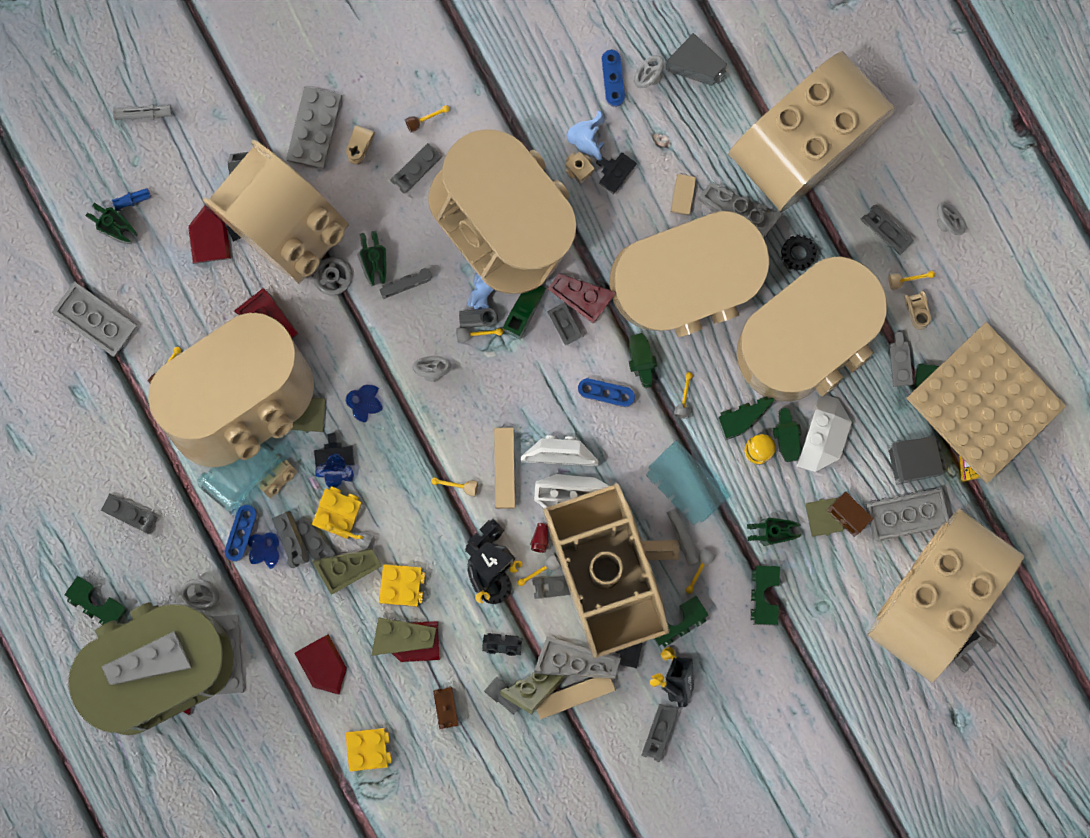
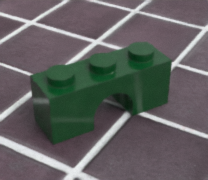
(80, 594)
(763, 612)
(693, 614)

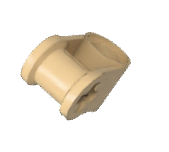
(360, 141)
(917, 306)

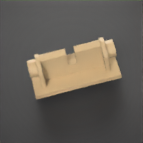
(284, 473)
(661, 550)

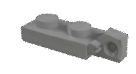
(900, 361)

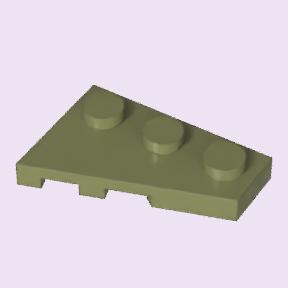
(346, 568)
(400, 636)
(532, 691)

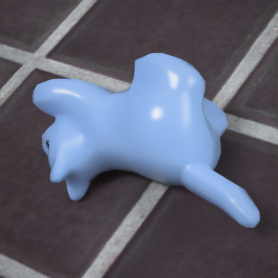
(479, 295)

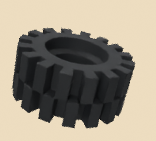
(798, 241)
(504, 592)

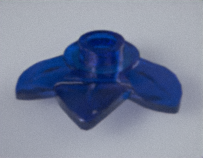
(367, 402)
(334, 473)
(262, 551)

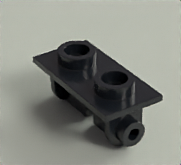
(492, 532)
(511, 646)

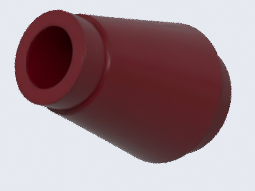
(540, 539)

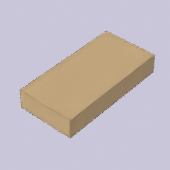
(683, 194)

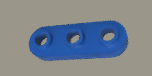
(613, 86)
(597, 389)
(234, 540)

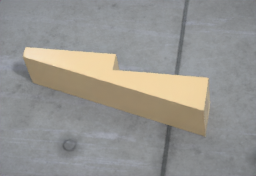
(504, 468)
(575, 696)

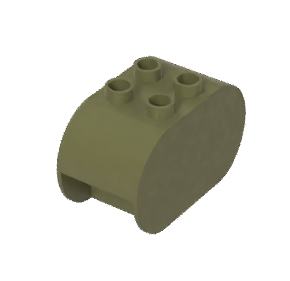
(148, 701)

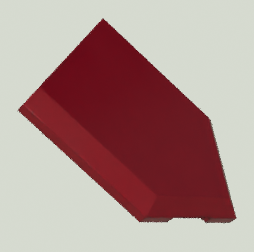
(208, 237)
(422, 654)
(323, 665)

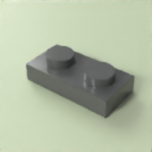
(564, 324)

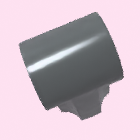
(475, 318)
(493, 691)

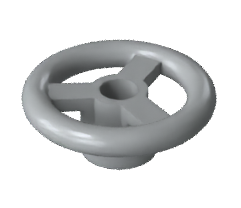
(651, 75)
(947, 221)
(331, 269)
(431, 370)
(201, 591)

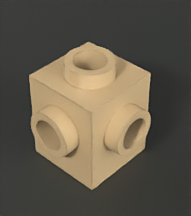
(582, 172)

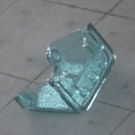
(235, 482)

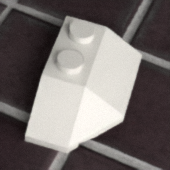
(825, 435)
(559, 452)
(564, 487)

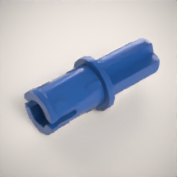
(131, 199)

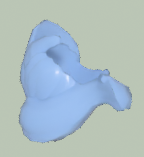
(584, 136)

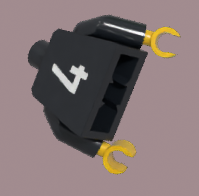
(488, 565)
(678, 680)

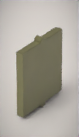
(312, 418)
(820, 520)

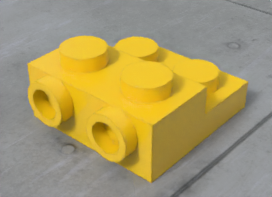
(337, 510)
(401, 585)
(368, 749)

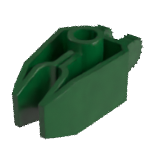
(111, 224)
(372, 258)
(642, 361)
(787, 434)
(773, 531)

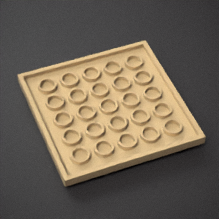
(986, 402)

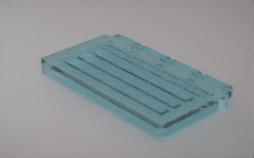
(688, 482)

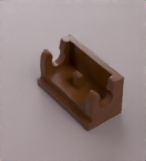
(849, 514)
(445, 708)

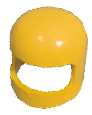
(761, 448)

